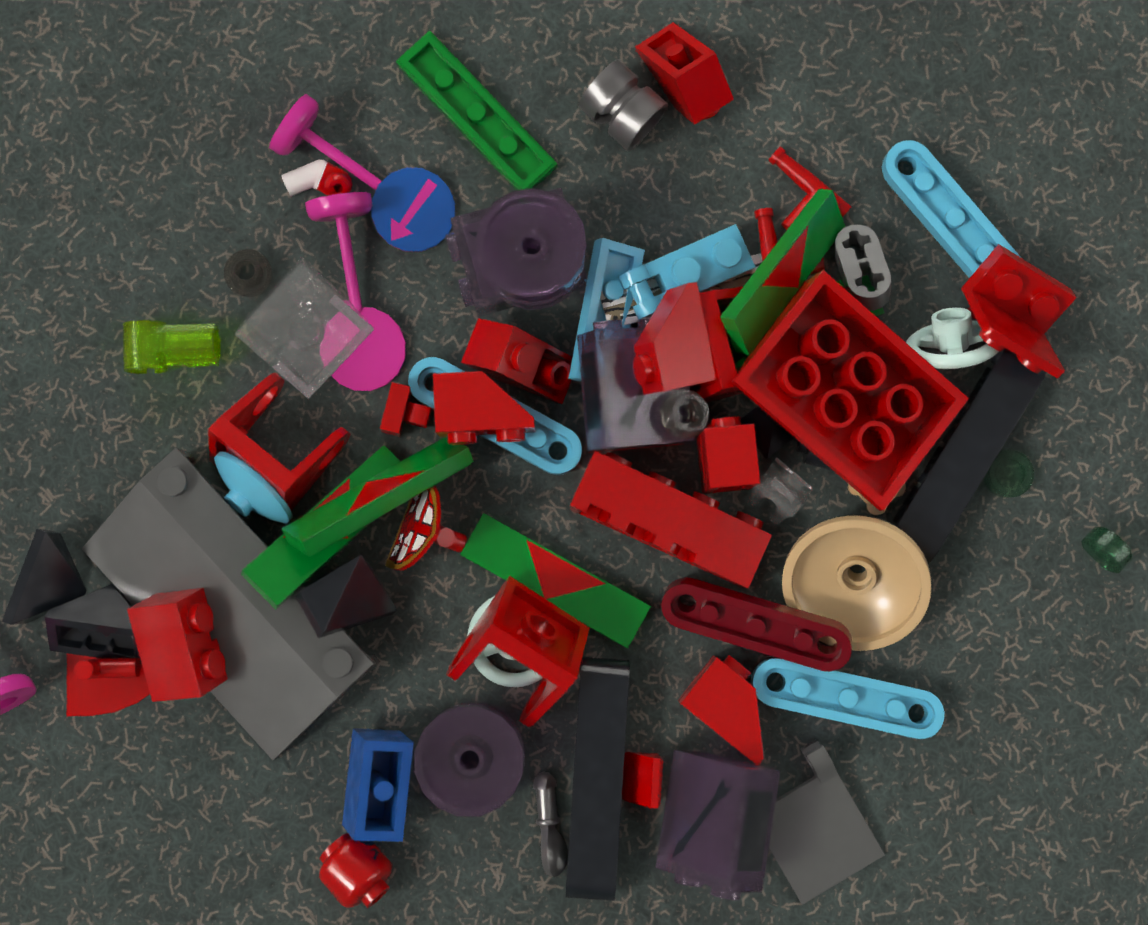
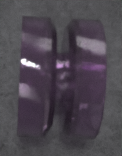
(525, 220)
(452, 782)

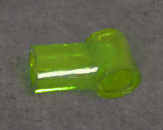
(164, 346)

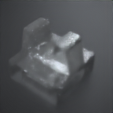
(783, 488)

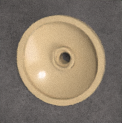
(874, 604)

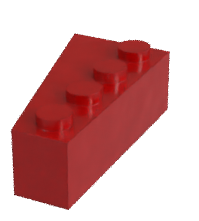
(671, 520)

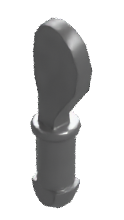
(553, 846)

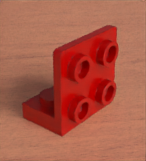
(1017, 307)

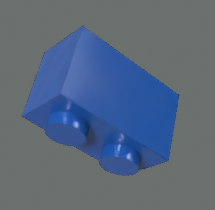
(377, 785)

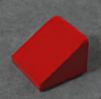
(642, 779)

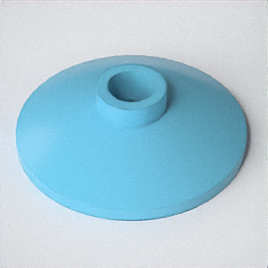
(250, 490)

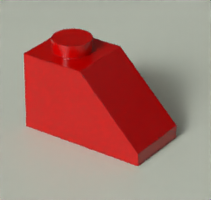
(686, 72)
(674, 344)
(727, 705)

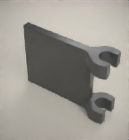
(820, 831)

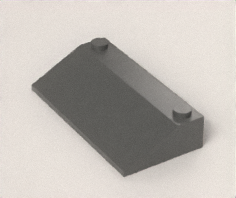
(186, 536)

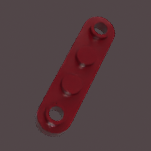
(757, 624)

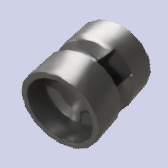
(623, 105)

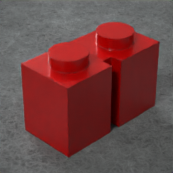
(728, 456)
(177, 644)

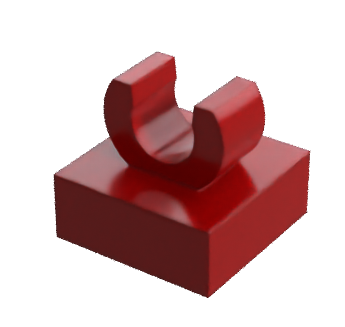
(401, 411)

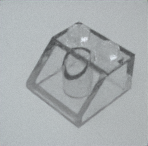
(304, 328)

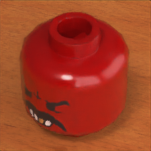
(355, 871)

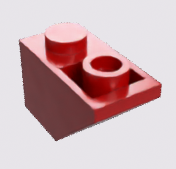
(518, 359)
(475, 405)

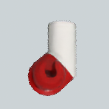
(320, 176)

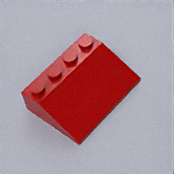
(849, 389)

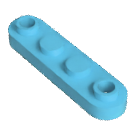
(942, 206)
(537, 444)
(848, 698)

